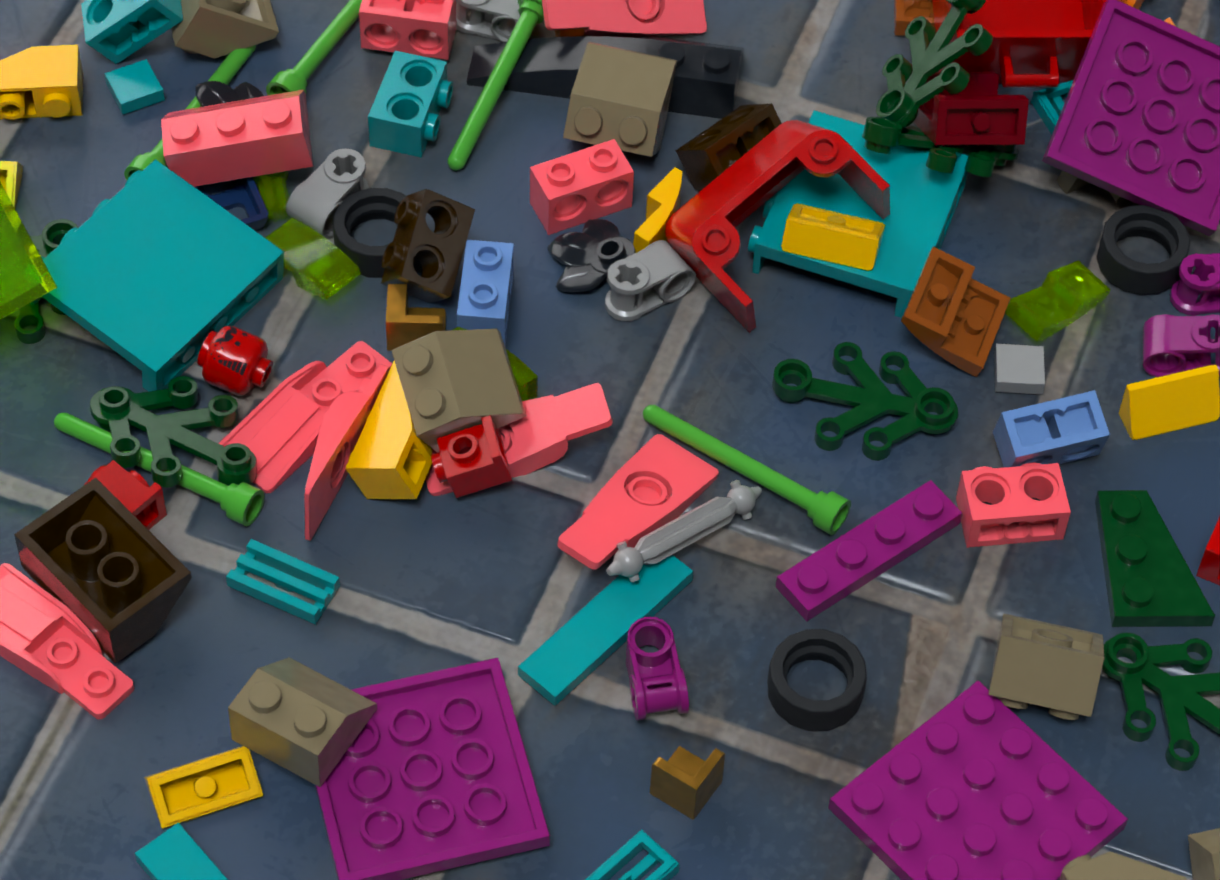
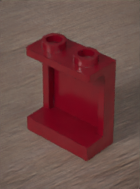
(974, 114)

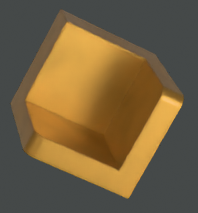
(409, 323)
(687, 780)

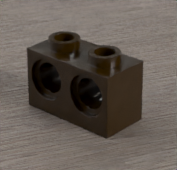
(726, 142)
(437, 250)

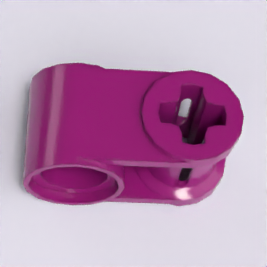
(1203, 281)
(1179, 343)
(656, 677)

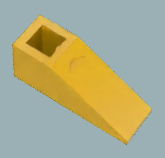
(42, 83)
(389, 455)

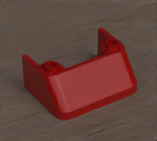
(705, 226)

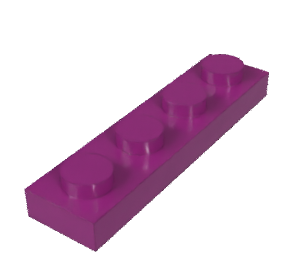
(868, 550)

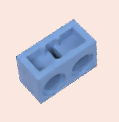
(486, 286)
(1052, 431)

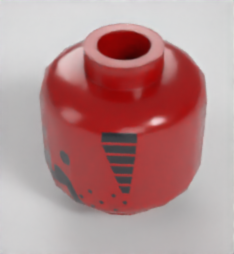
(234, 360)

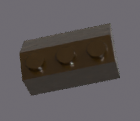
(103, 567)

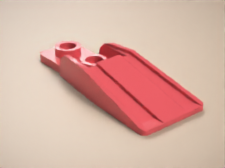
(626, 17)
(288, 421)
(545, 431)
(335, 443)
(637, 500)
(56, 646)

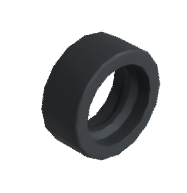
(359, 208)
(1135, 275)
(823, 646)

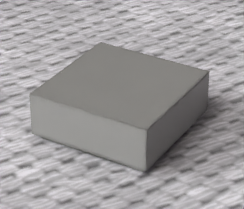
(1019, 369)

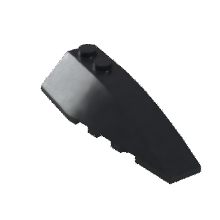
(702, 83)

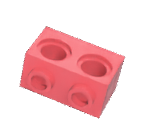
(409, 26)
(581, 186)
(1014, 513)

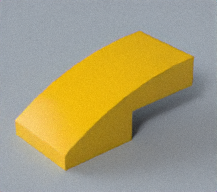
(661, 204)

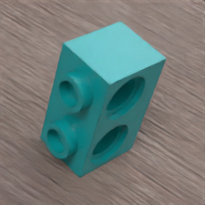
(125, 26)
(409, 104)

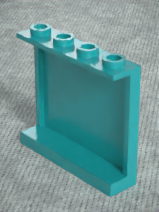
(918, 217)
(160, 272)

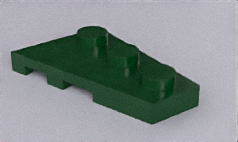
(1144, 567)

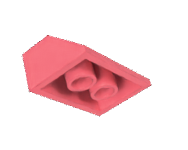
(238, 139)

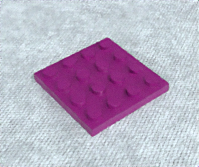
(1145, 117)
(432, 779)
(976, 800)

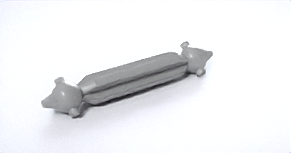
(683, 531)

